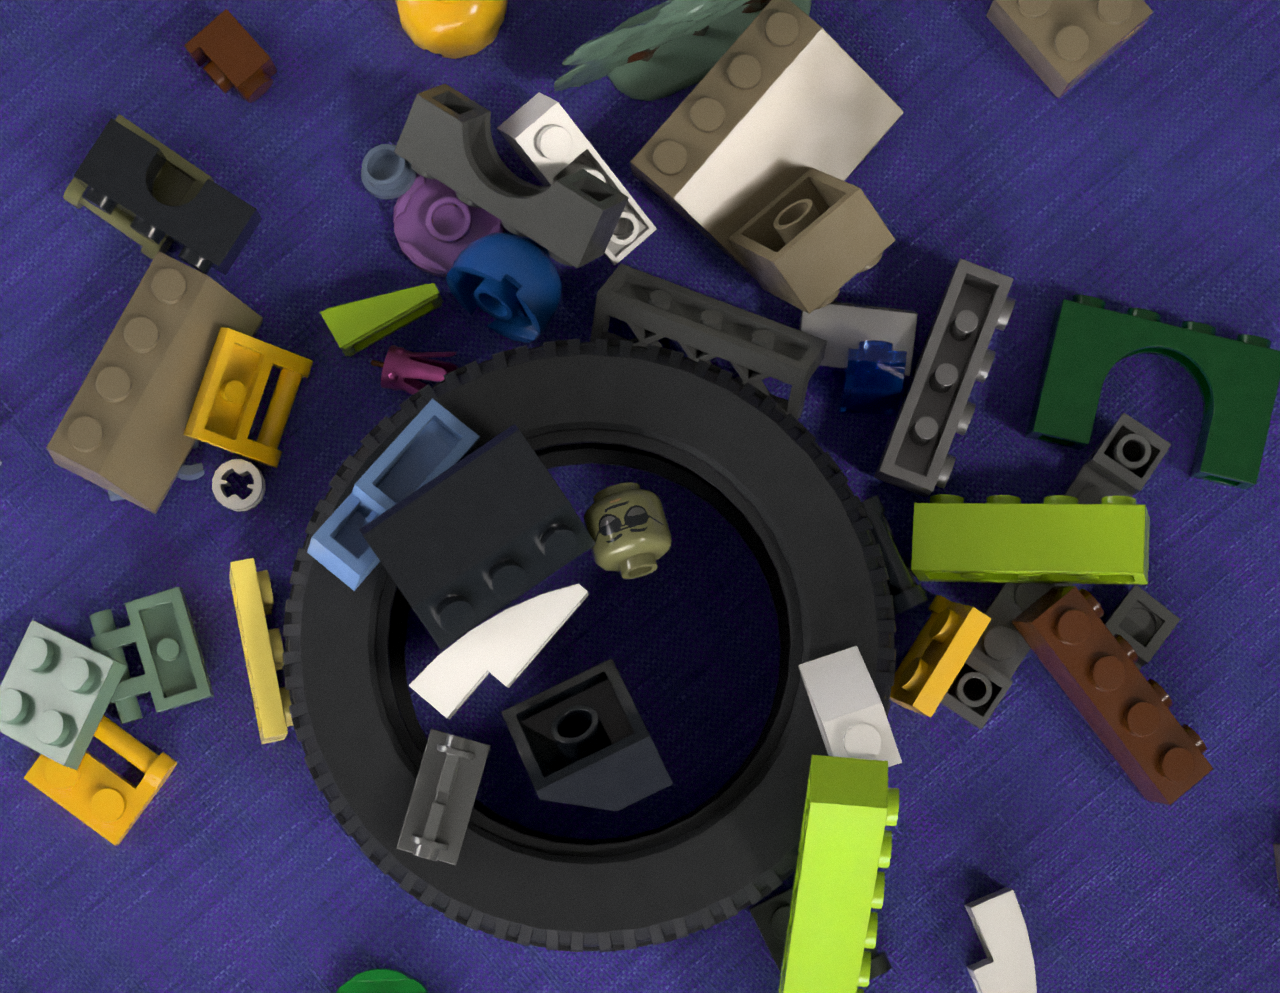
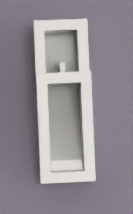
(497, 647)
(1005, 943)

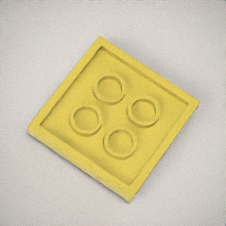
(261, 649)

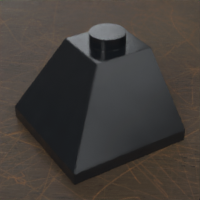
(587, 742)

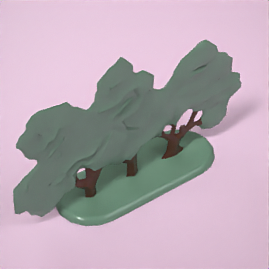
(664, 46)

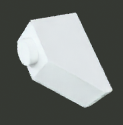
(848, 708)

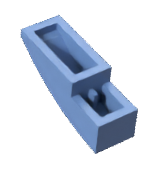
(417, 456)

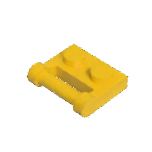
(233, 393)
(937, 655)
(98, 792)

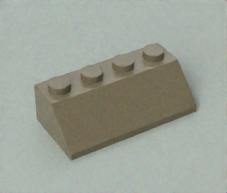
(141, 389)

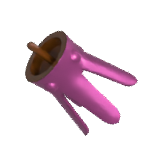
(404, 367)

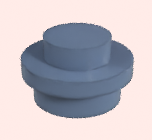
(386, 173)

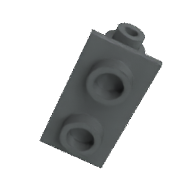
(443, 797)

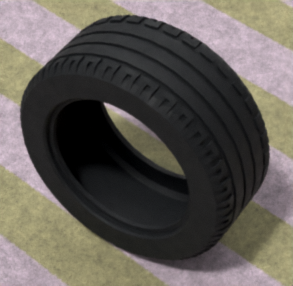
(828, 593)

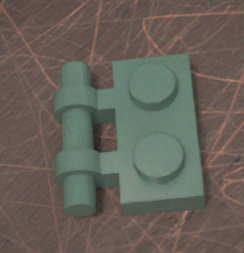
(167, 650)

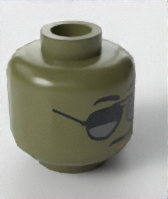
(627, 530)

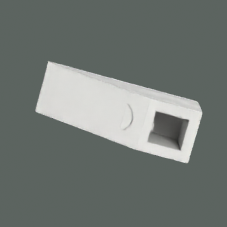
(556, 148)

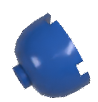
(509, 281)

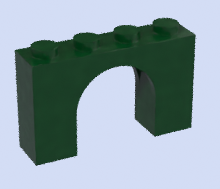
(1233, 376)

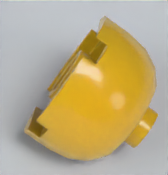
(452, 26)

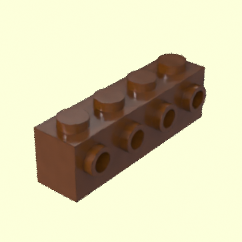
(1113, 694)

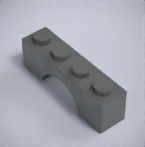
(453, 142)

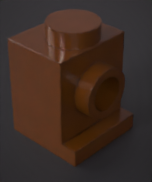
(233, 58)

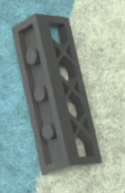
(709, 330)

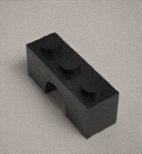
(122, 175)

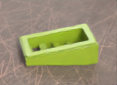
(372, 319)

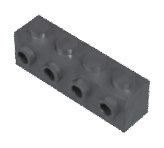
(943, 379)

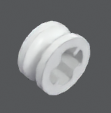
(235, 502)

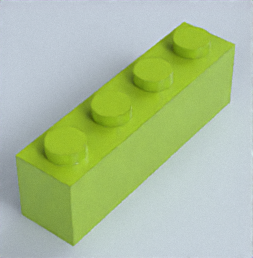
(1031, 541)

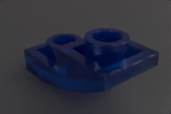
(872, 378)

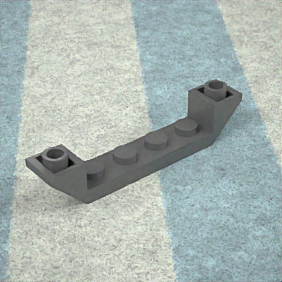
(1114, 468)

